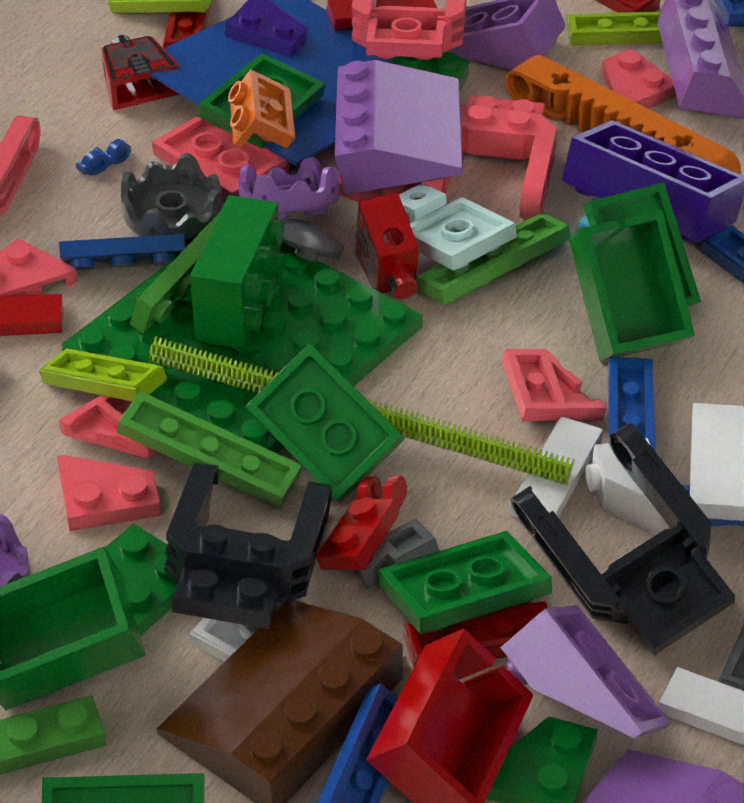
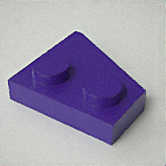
(266, 27)

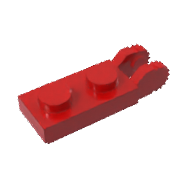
(363, 524)

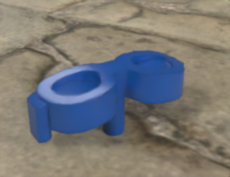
(98, 160)

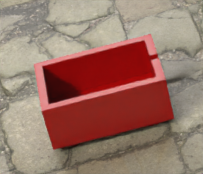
(448, 734)

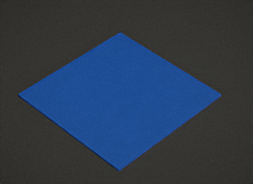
(211, 59)

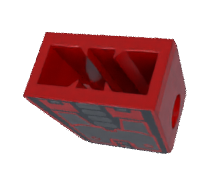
(128, 70)
(389, 263)

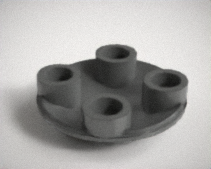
(310, 240)

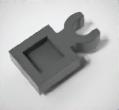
(399, 545)

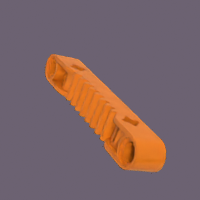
(590, 104)

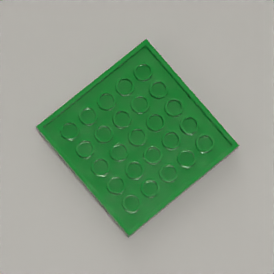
(310, 304)

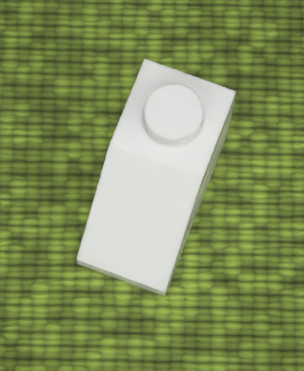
(619, 492)

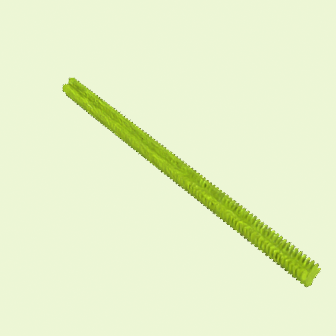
(406, 425)

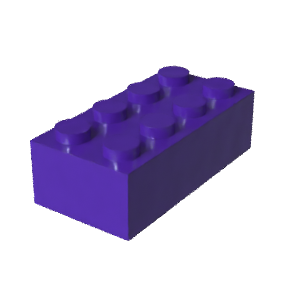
(622, 159)

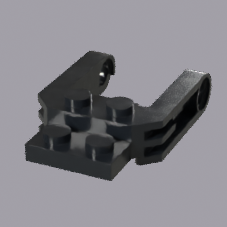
(237, 572)
(659, 586)

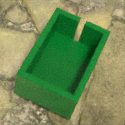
(237, 272)
(631, 285)
(64, 627)

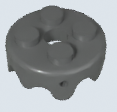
(182, 185)

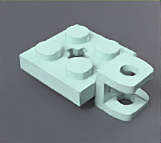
(454, 231)

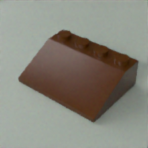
(284, 700)

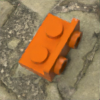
(261, 108)

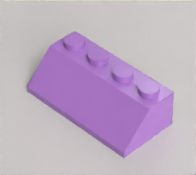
(701, 58)

